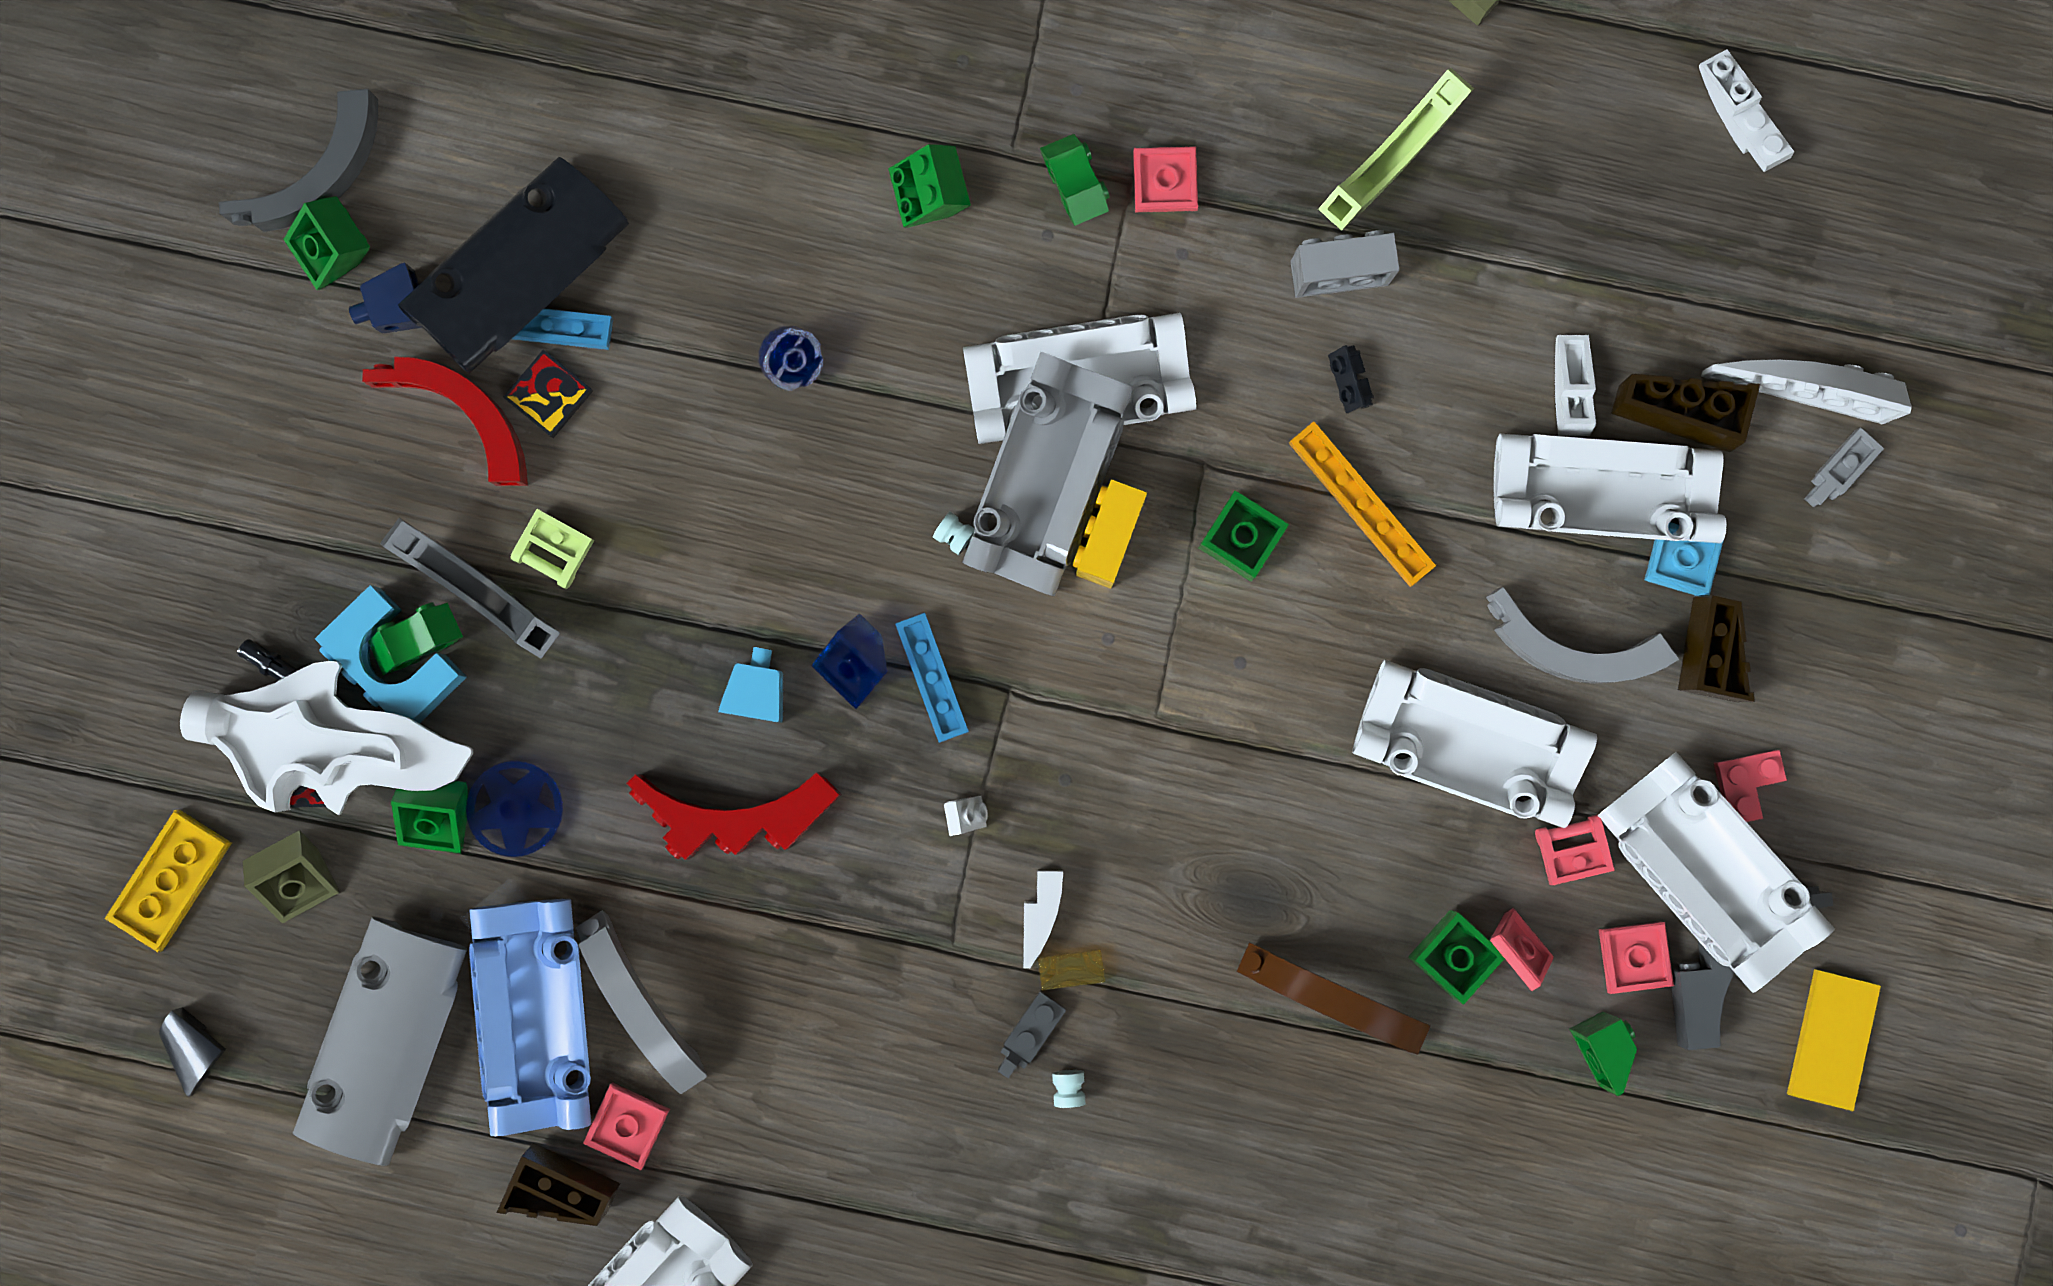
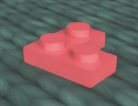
(1742, 775)

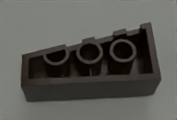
(1689, 408)

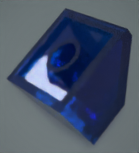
(853, 661)

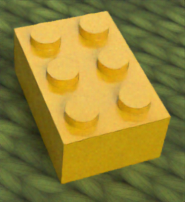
(1109, 533)

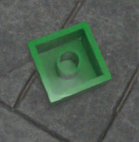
(1243, 536)
(1457, 956)

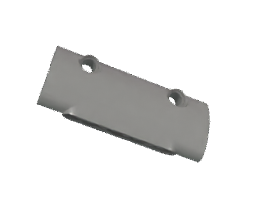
(1048, 474)
(380, 1043)

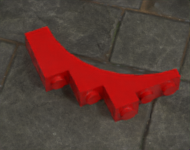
(694, 825)

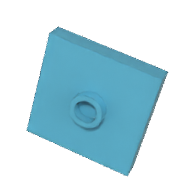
(1683, 564)

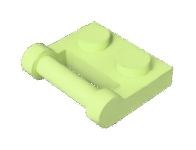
(557, 539)

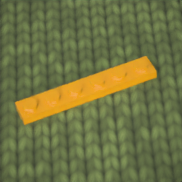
(1362, 504)

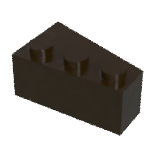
(1715, 651)
(557, 1189)

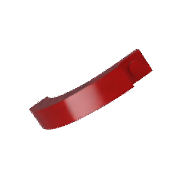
(497, 434)

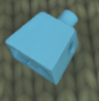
(755, 689)

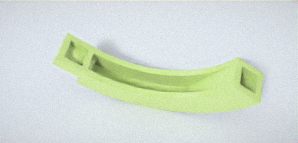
(1397, 151)

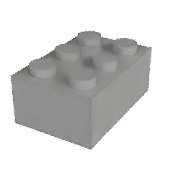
(1344, 264)

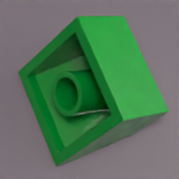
(326, 241)
(431, 817)
(1607, 1049)

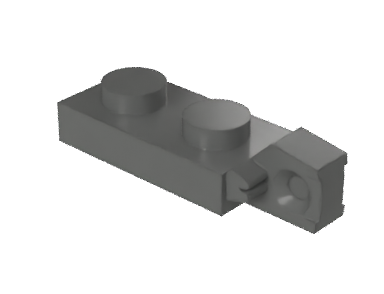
(1030, 1033)

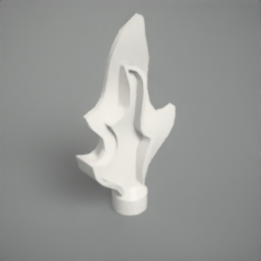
(309, 738)

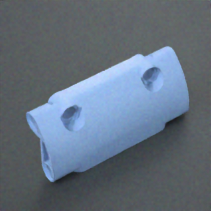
(529, 1016)

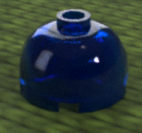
(790, 357)

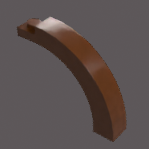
(1333, 999)

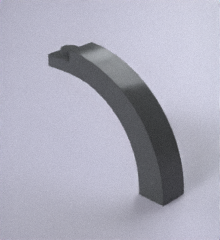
(330, 176)
(472, 586)

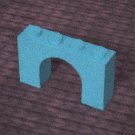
(347, 643)

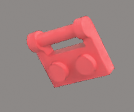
(1579, 860)

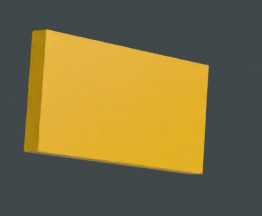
(168, 880)
(1833, 1040)

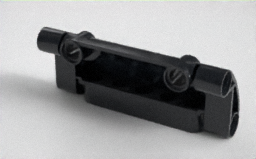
(515, 265)

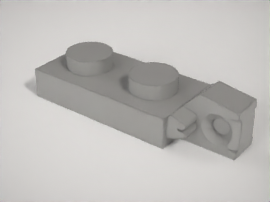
(1844, 467)

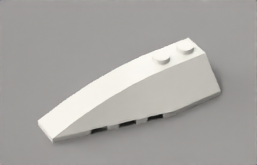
(1822, 385)

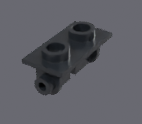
(1346, 365)

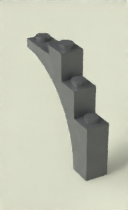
(1701, 991)

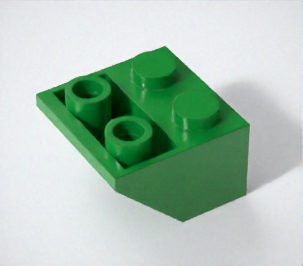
(929, 185)

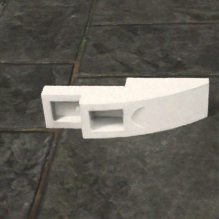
(1742, 114)

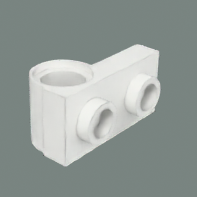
(965, 815)

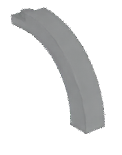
(1538, 650)
(634, 1006)

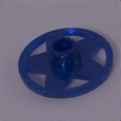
(514, 808)

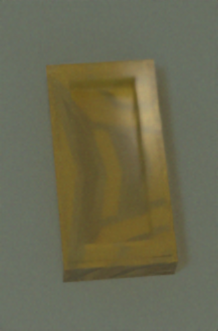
(1071, 969)

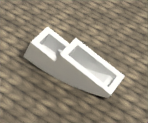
(1574, 386)
(1041, 915)

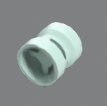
(954, 533)
(1068, 1086)

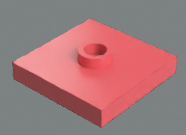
(1165, 179)
(1522, 949)
(1636, 957)
(626, 1126)

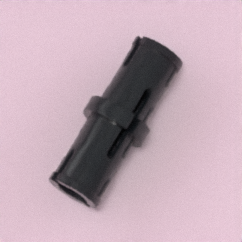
(267, 662)

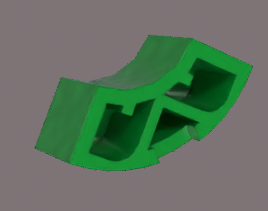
(1076, 182)
(424, 633)

